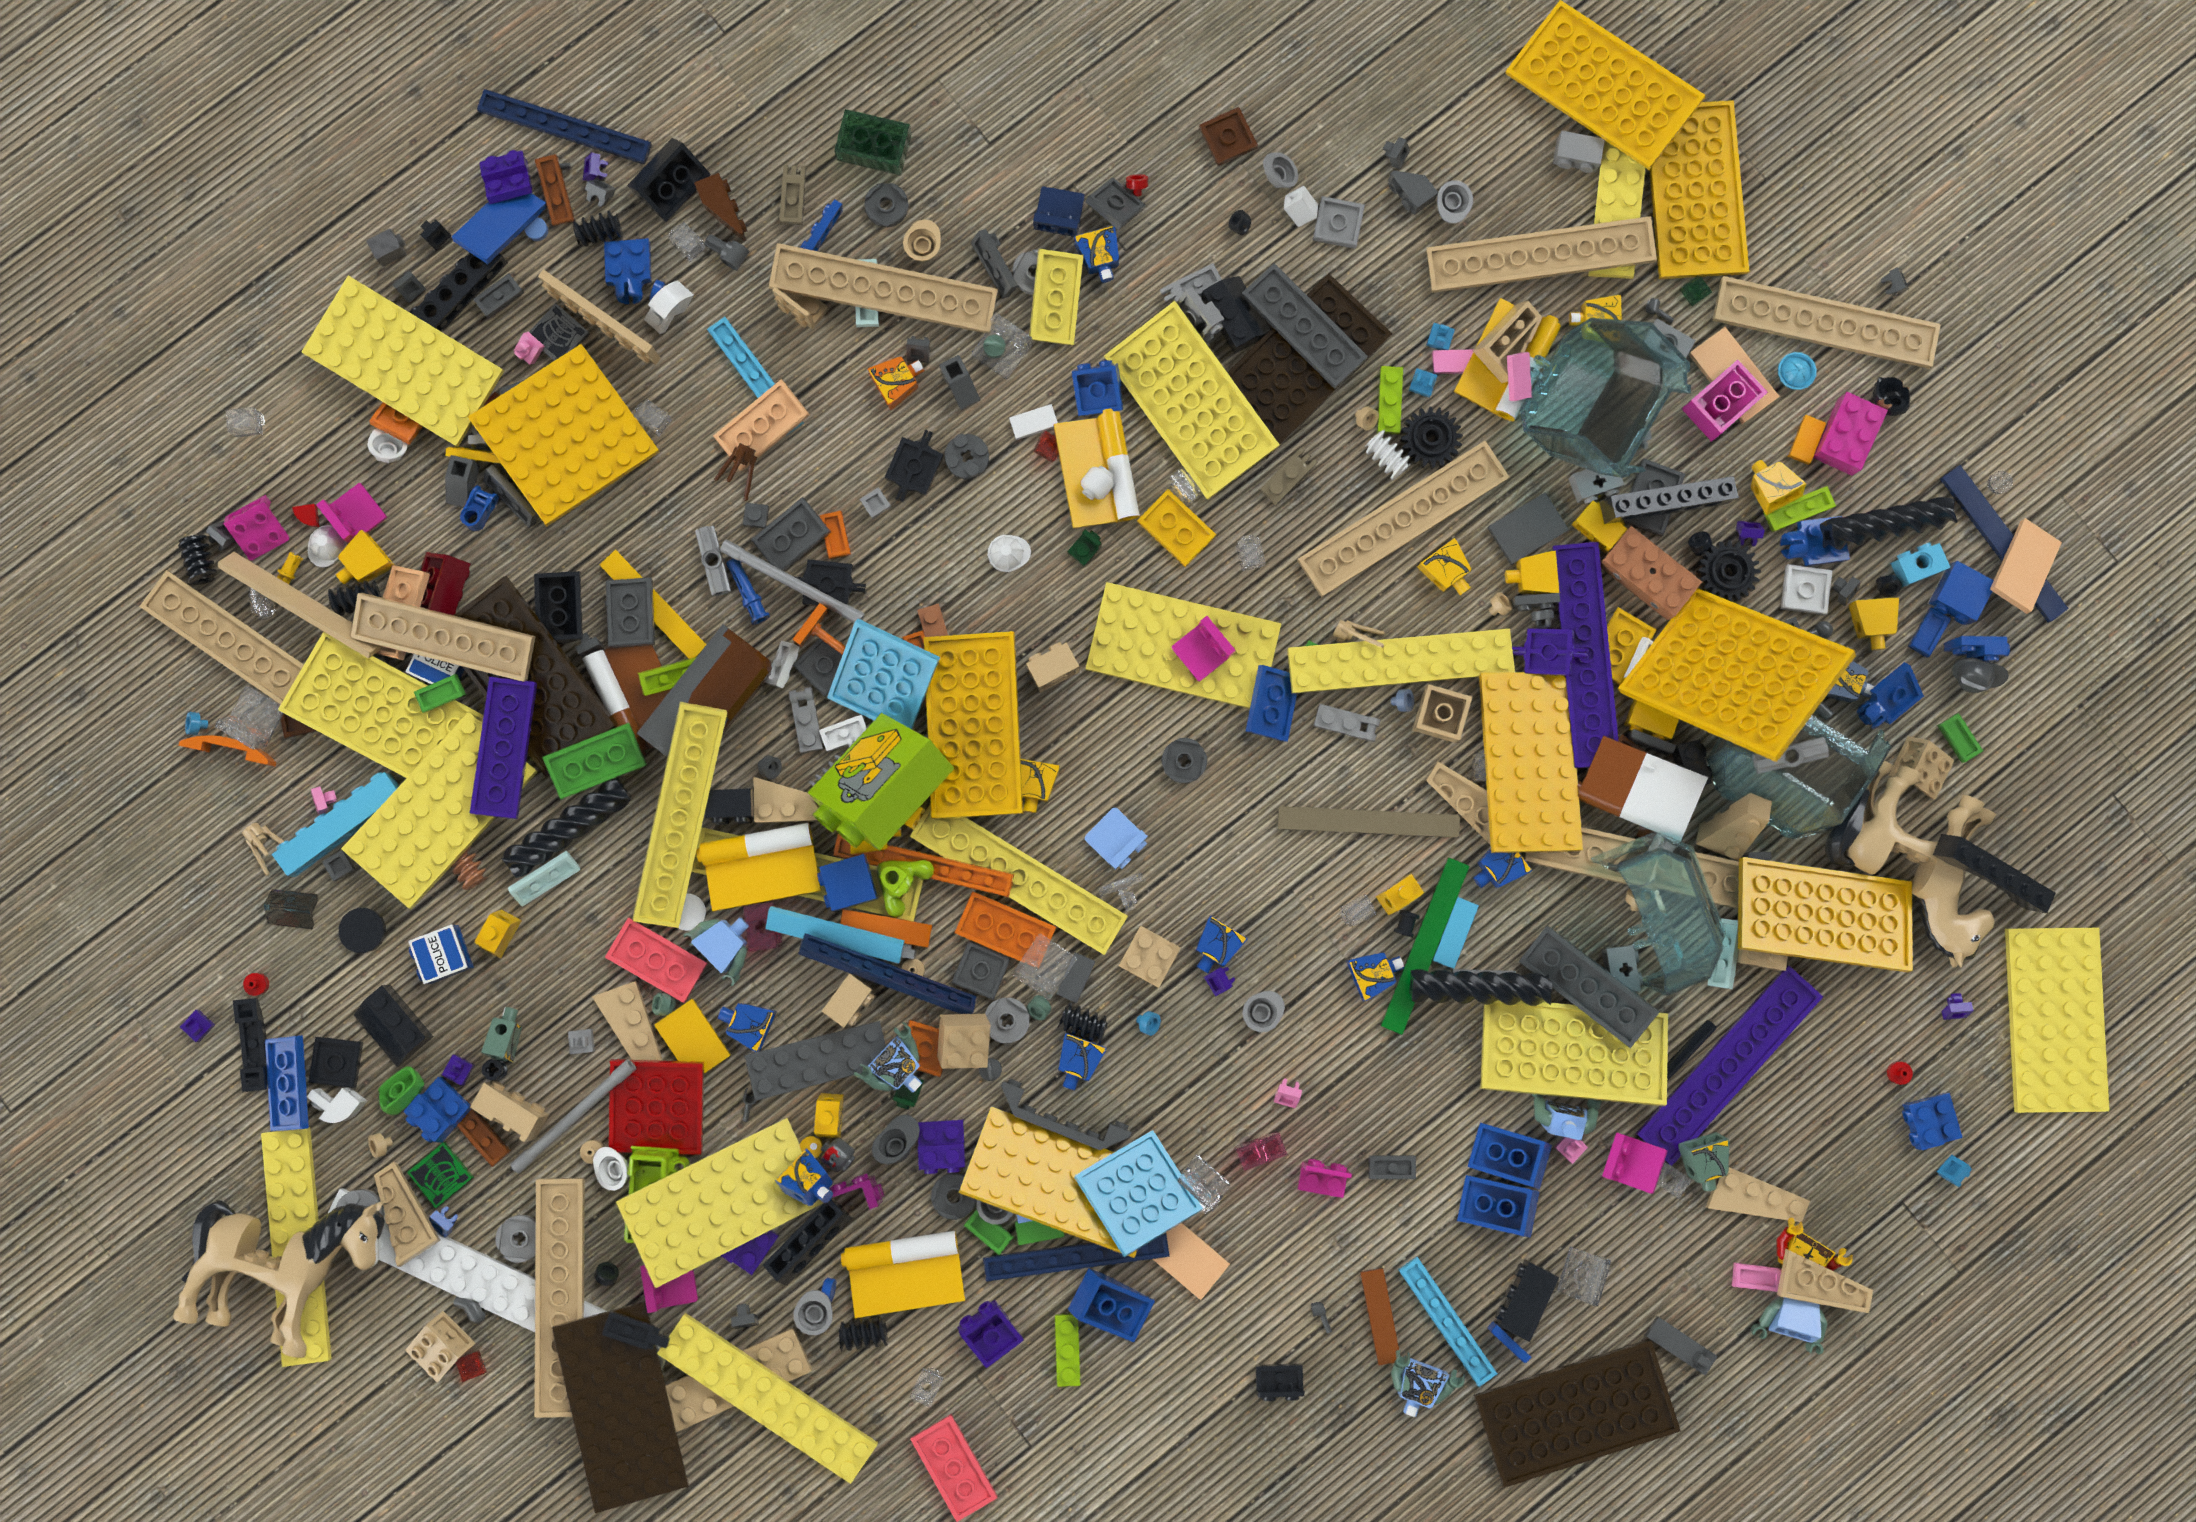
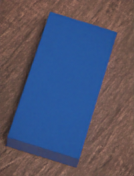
(1929, 632)
(1509, 1342)

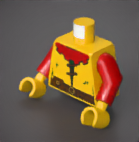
(1805, 1246)

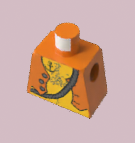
(895, 379)

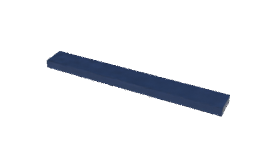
(564, 126)
(1995, 532)
(886, 975)
(1066, 1258)

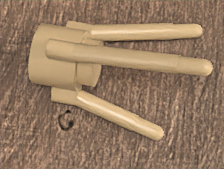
(1346, 631)
(255, 838)

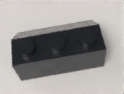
(668, 179)
(1241, 322)
(559, 604)
(392, 1024)
(1526, 1299)

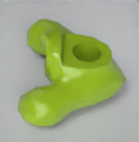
(896, 879)

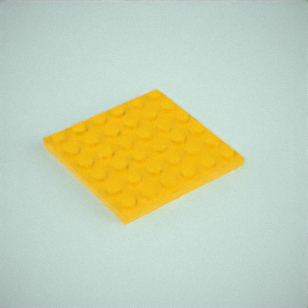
(563, 435)

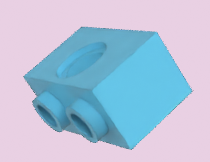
(1933, 562)

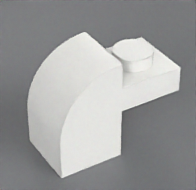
(666, 304)
(337, 1109)

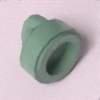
(994, 346)
(663, 1004)
(1039, 1007)

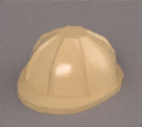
(922, 240)

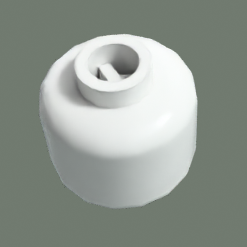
(1097, 483)

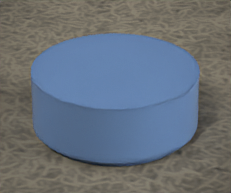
(537, 229)

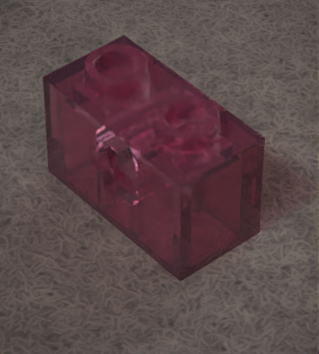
(757, 938)
(1260, 1150)

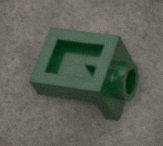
(1085, 547)
(906, 1098)

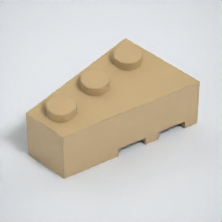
(1508, 338)
(781, 804)
(1736, 828)
(510, 1110)

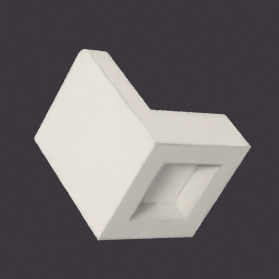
(1301, 206)

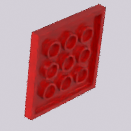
(658, 1106)

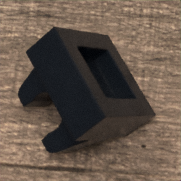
(434, 234)

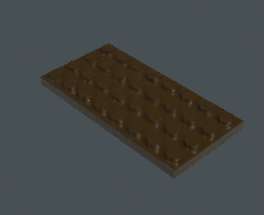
(1282, 383)
(564, 702)
(619, 1412)
(1577, 1413)

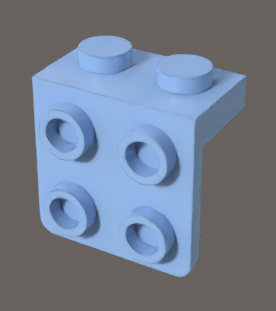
(1116, 838)

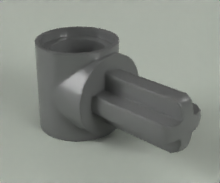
(730, 253)

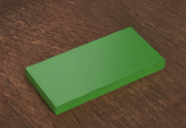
(594, 760)

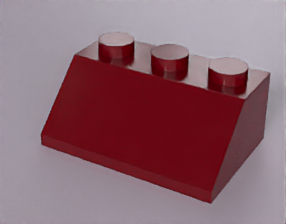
(445, 582)

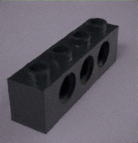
(807, 1242)

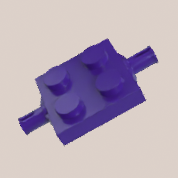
(1549, 651)

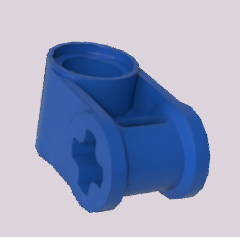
(478, 506)

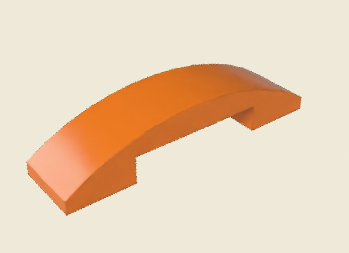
(204, 743)
(909, 931)

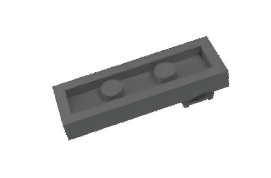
(987, 247)
(499, 482)
(1681, 1345)

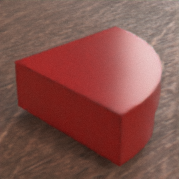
(307, 514)

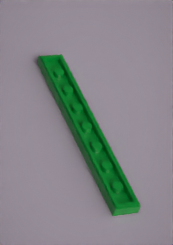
(1425, 942)

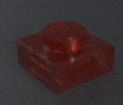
(1047, 446)
(471, 1366)

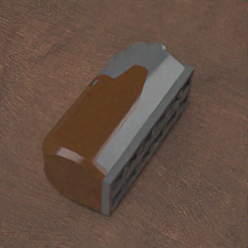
(720, 677)

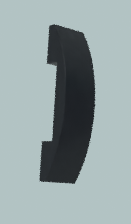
(252, 1039)

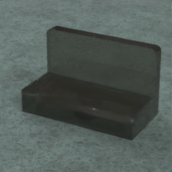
(290, 908)

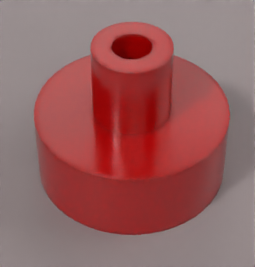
(1137, 183)
(256, 984)
(1899, 1072)

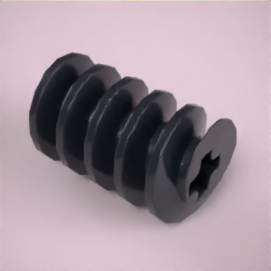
(597, 229)
(195, 559)
(346, 601)
(1083, 1022)
(863, 1333)

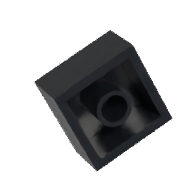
(730, 805)

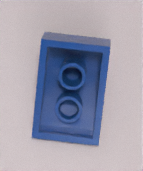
(1510, 1155)
(1498, 1206)
(1110, 1305)

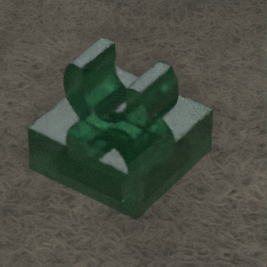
(1695, 290)

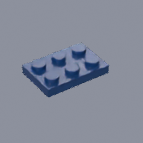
(1271, 704)

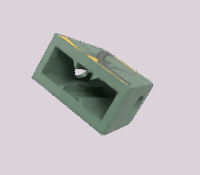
(500, 1045)
(1706, 1159)

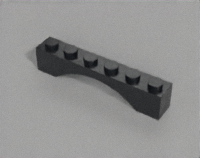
(1975, 860)

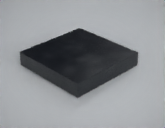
(335, 1062)

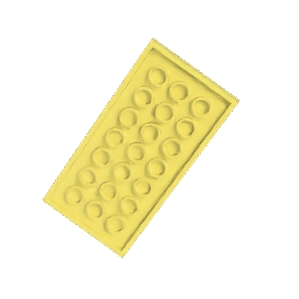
(402, 361)
(1192, 400)
(1137, 637)
(368, 706)
(426, 819)
(2056, 1020)
(1571, 1055)
(713, 1204)

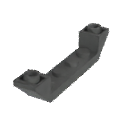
(1114, 1134)

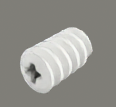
(1387, 455)

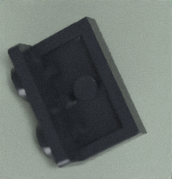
(1279, 1381)

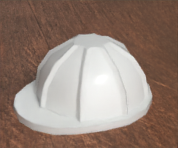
(386, 447)
(325, 546)
(1008, 553)
(610, 1168)

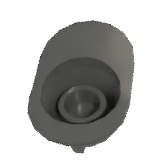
(1978, 675)
(896, 1140)

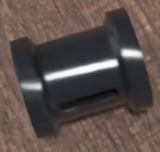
(1406, 923)
(503, 1069)

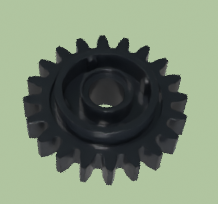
(1431, 424)
(1740, 564)

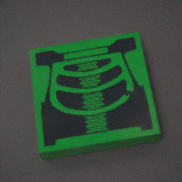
(440, 1175)

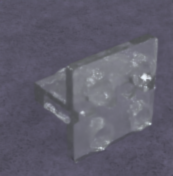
(1203, 1183)

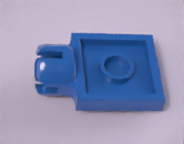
(628, 268)
(1808, 544)
(1891, 697)

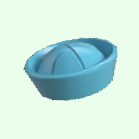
(1797, 371)

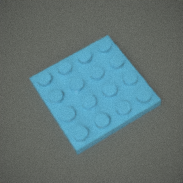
(882, 675)
(1137, 1193)

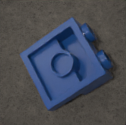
(1097, 387)
(1979, 647)
(437, 1111)
(1931, 1121)

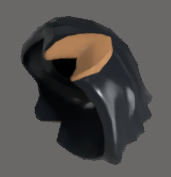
(1891, 395)

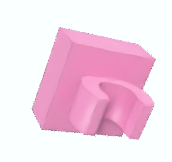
(528, 348)
(321, 799)
(1288, 1095)
(1570, 1148)

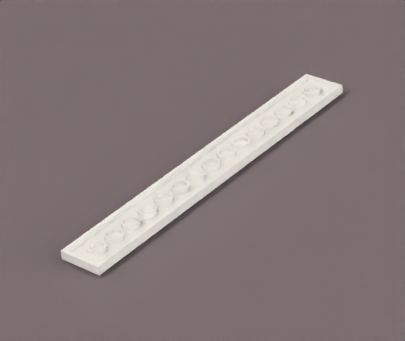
(473, 1277)

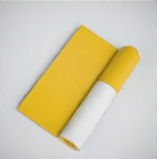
(1483, 387)
(1096, 444)
(760, 867)
(904, 1274)

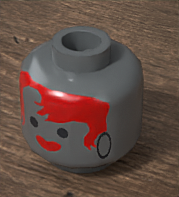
(837, 1154)

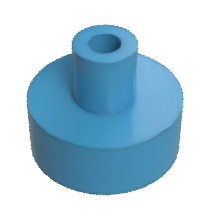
(194, 723)
(1149, 1023)

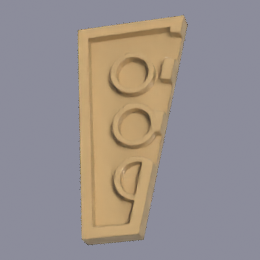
(1463, 796)
(630, 1021)
(1751, 1196)
(404, 1215)
(1813, 1283)

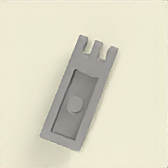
(1198, 280)

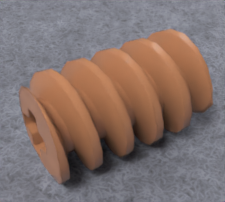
(468, 870)

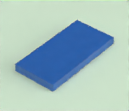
(498, 225)
(286, 1083)

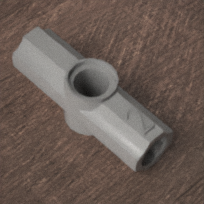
(716, 574)
(1805, 752)

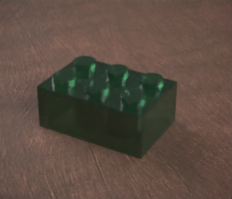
(873, 142)

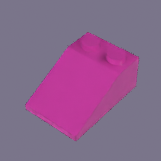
(1724, 400)

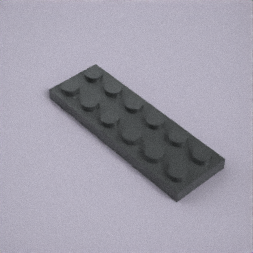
(1304, 326)
(1589, 986)
(813, 1060)

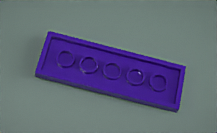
(503, 748)

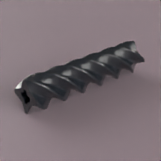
(1892, 520)
(573, 823)
(1484, 987)

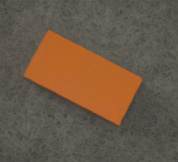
(837, 541)

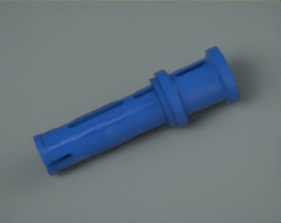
(750, 599)

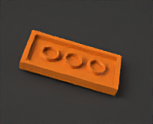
(1000, 926)

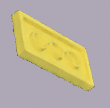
(1056, 297)

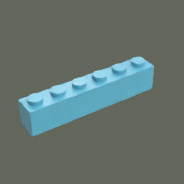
(334, 827)

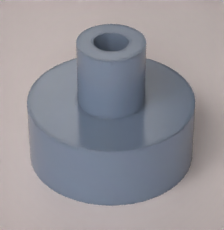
(1404, 700)

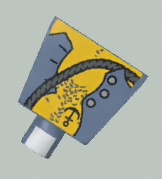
(1851, 684)

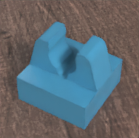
(1440, 337)
(1423, 383)
(1954, 1170)

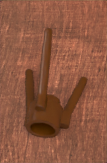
(743, 455)

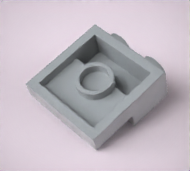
(1204, 317)

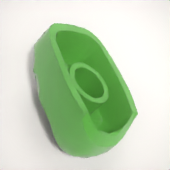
(400, 1090)

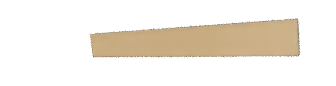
(295, 602)

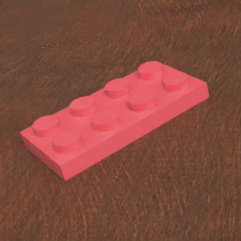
(656, 960)
(954, 1467)

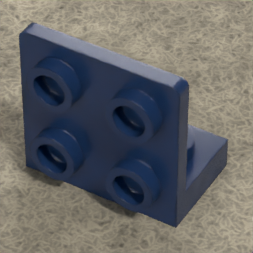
(1059, 211)

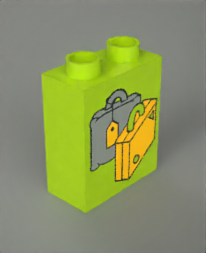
(879, 783)

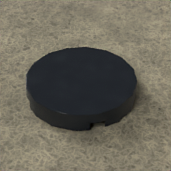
(362, 930)

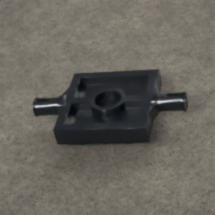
(914, 466)
(831, 579)

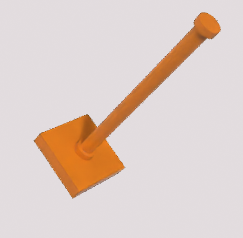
(813, 627)

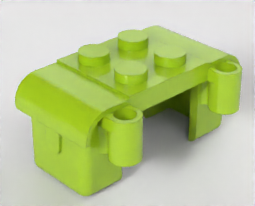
(649, 1166)

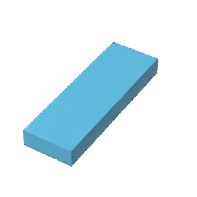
(1455, 933)

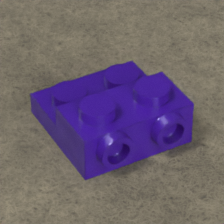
(506, 176)
(941, 1146)
(751, 1254)
(989, 1333)

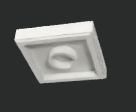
(1806, 589)

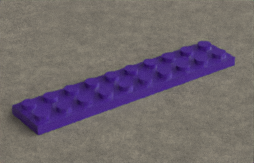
(1591, 683)
(1730, 1063)

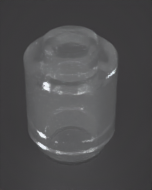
(1184, 486)
(261, 605)

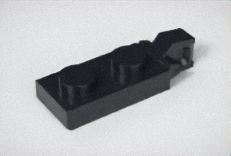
(634, 1331)

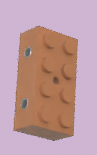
(1650, 573)

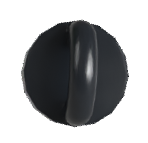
(1240, 222)
(1700, 542)
(1888, 585)
(606, 1274)

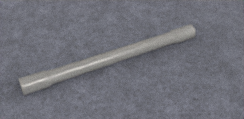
(739, 553)
(575, 1114)

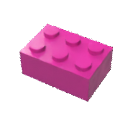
(1849, 433)

